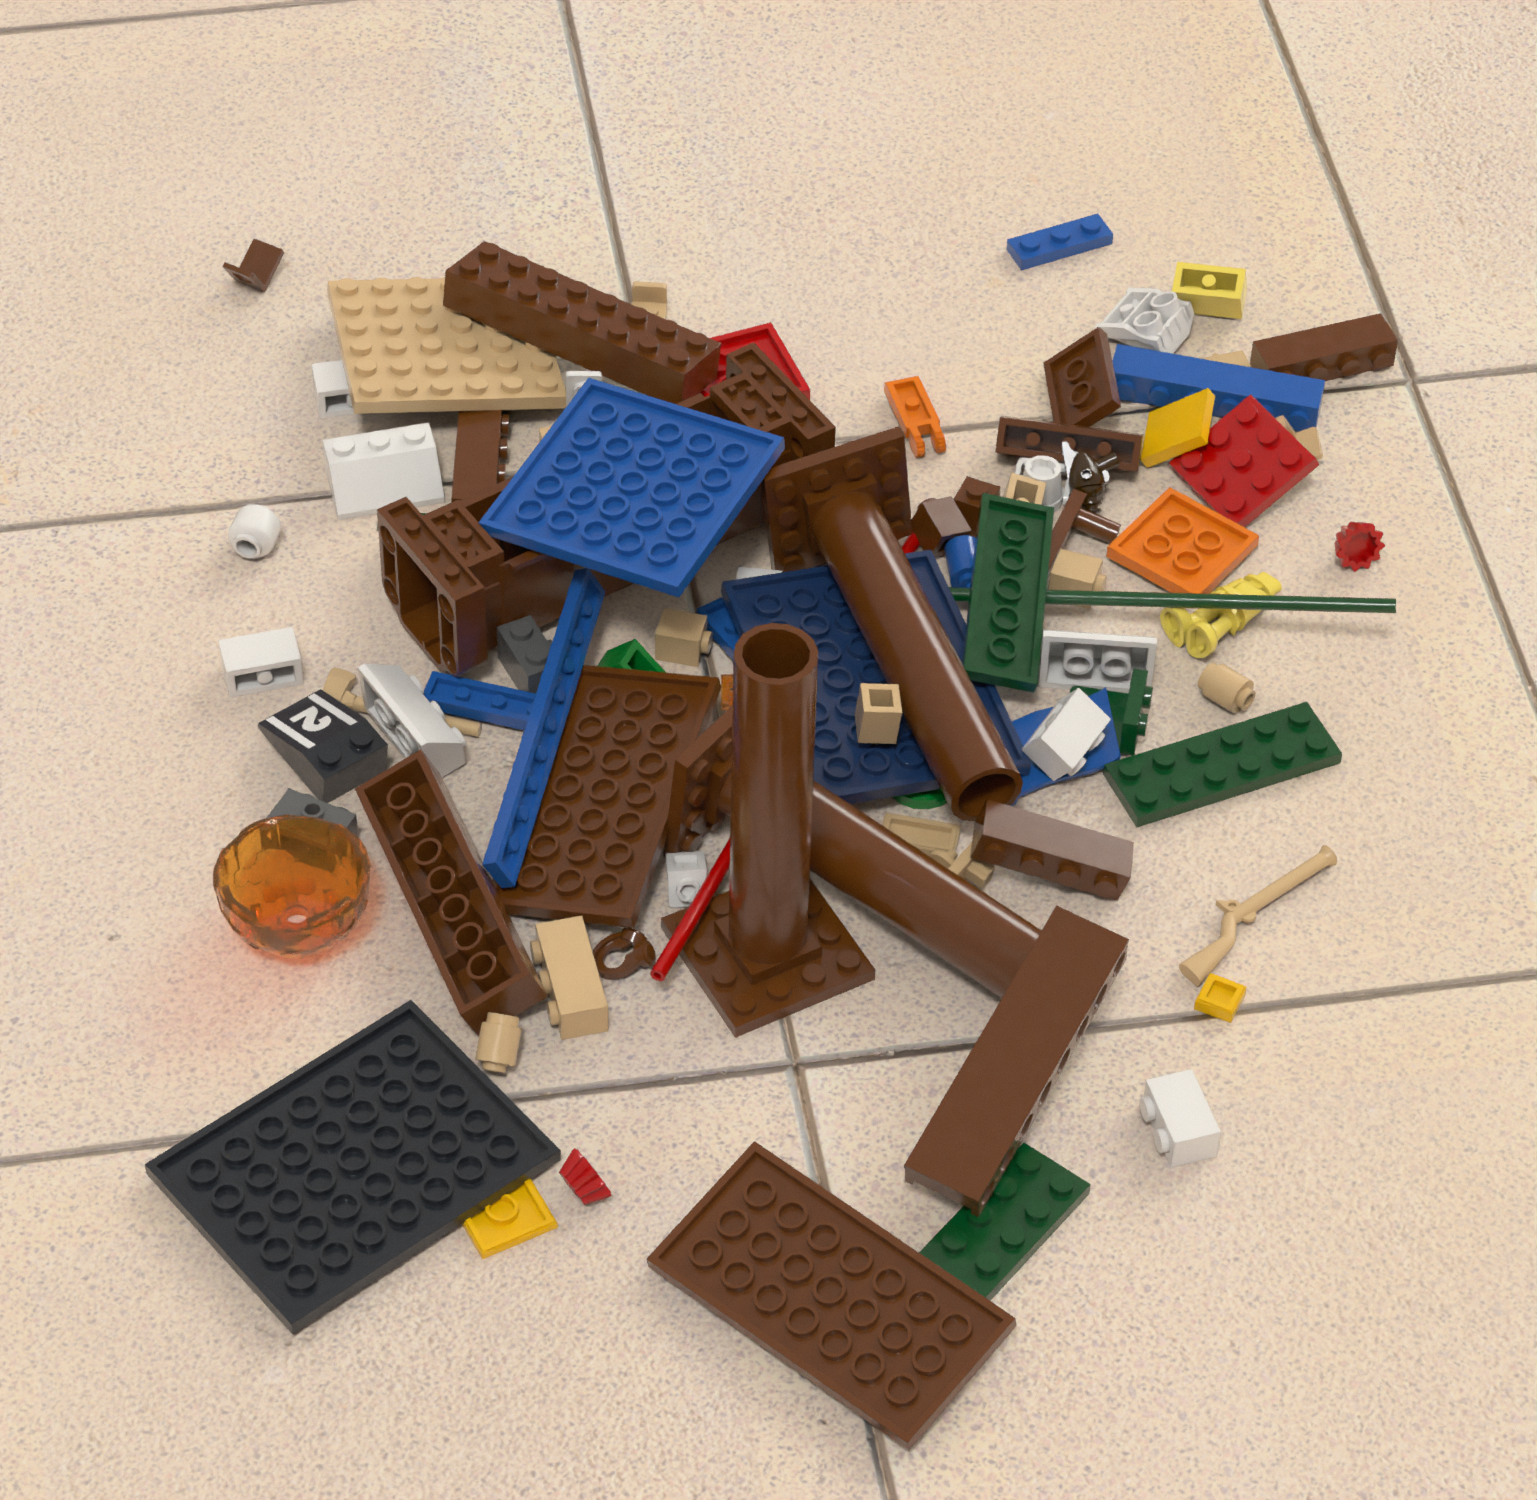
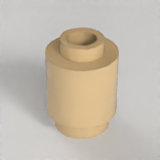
(1226, 687)
(498, 1042)

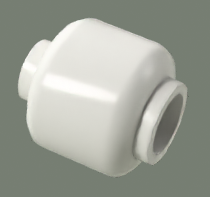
(254, 531)

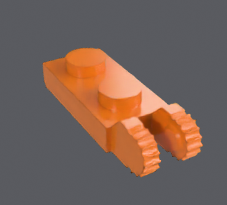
(915, 414)

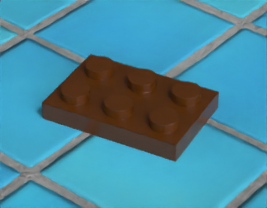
(1083, 381)

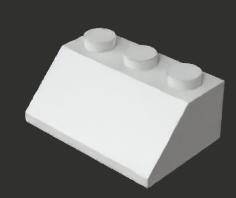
(382, 468)
(1094, 659)
(409, 718)

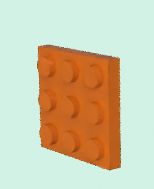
(1182, 545)

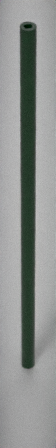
(1209, 601)

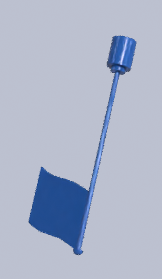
(959, 559)

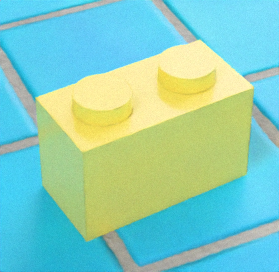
(1211, 289)

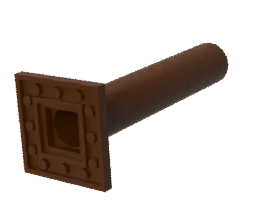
(850, 513)
(865, 864)
(772, 936)

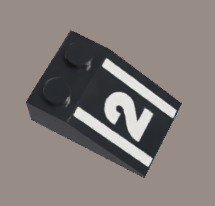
(326, 744)

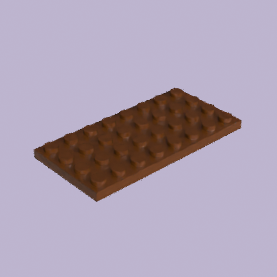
(609, 795)
(832, 1294)

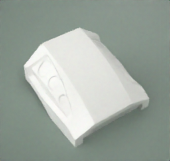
(1150, 320)

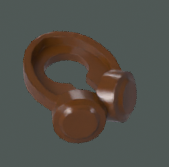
(642, 954)

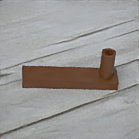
(1081, 519)

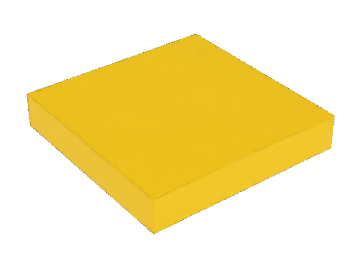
(1177, 428)
(510, 1221)

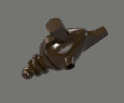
(1088, 474)

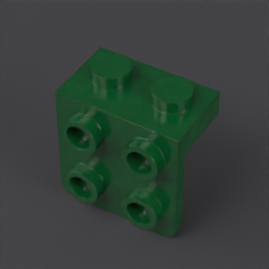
(1128, 710)

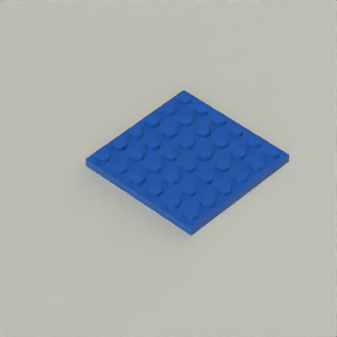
(633, 486)

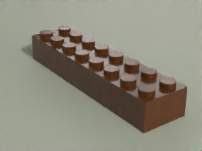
(581, 324)
(450, 892)

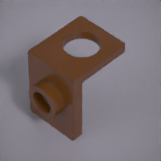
(257, 265)

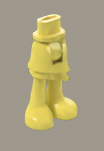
(1195, 629)

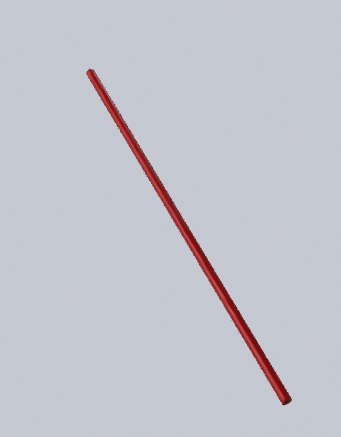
(713, 880)

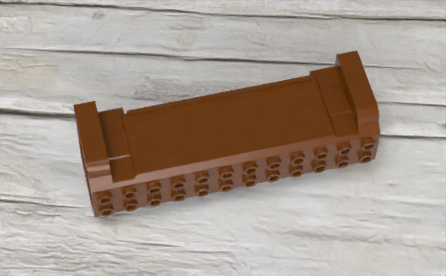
(461, 583)

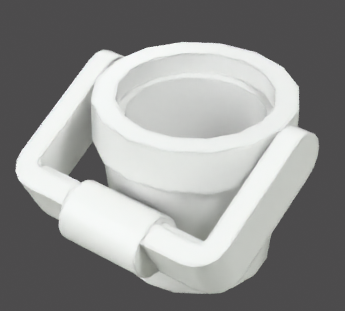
(1049, 471)

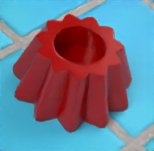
(1358, 545)
(583, 1179)

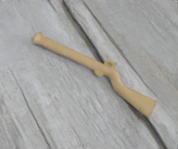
(1203, 962)

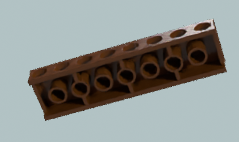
(1017, 1060)

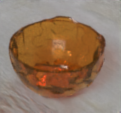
(292, 869)

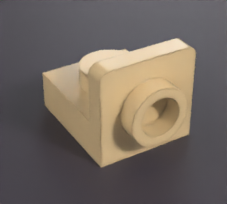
(651, 297)

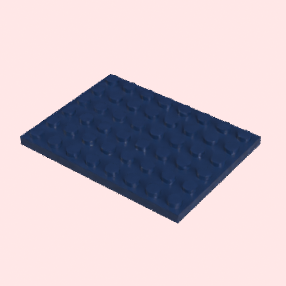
(816, 605)

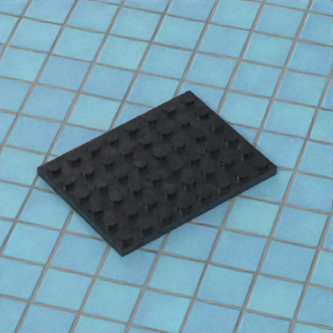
(352, 1165)

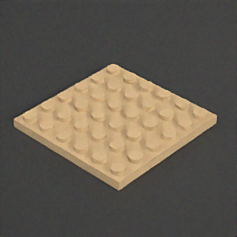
(419, 356)

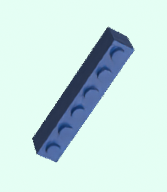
(1165, 377)

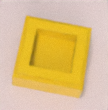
(1220, 997)

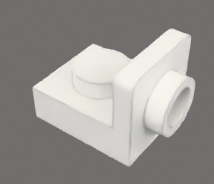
(685, 876)

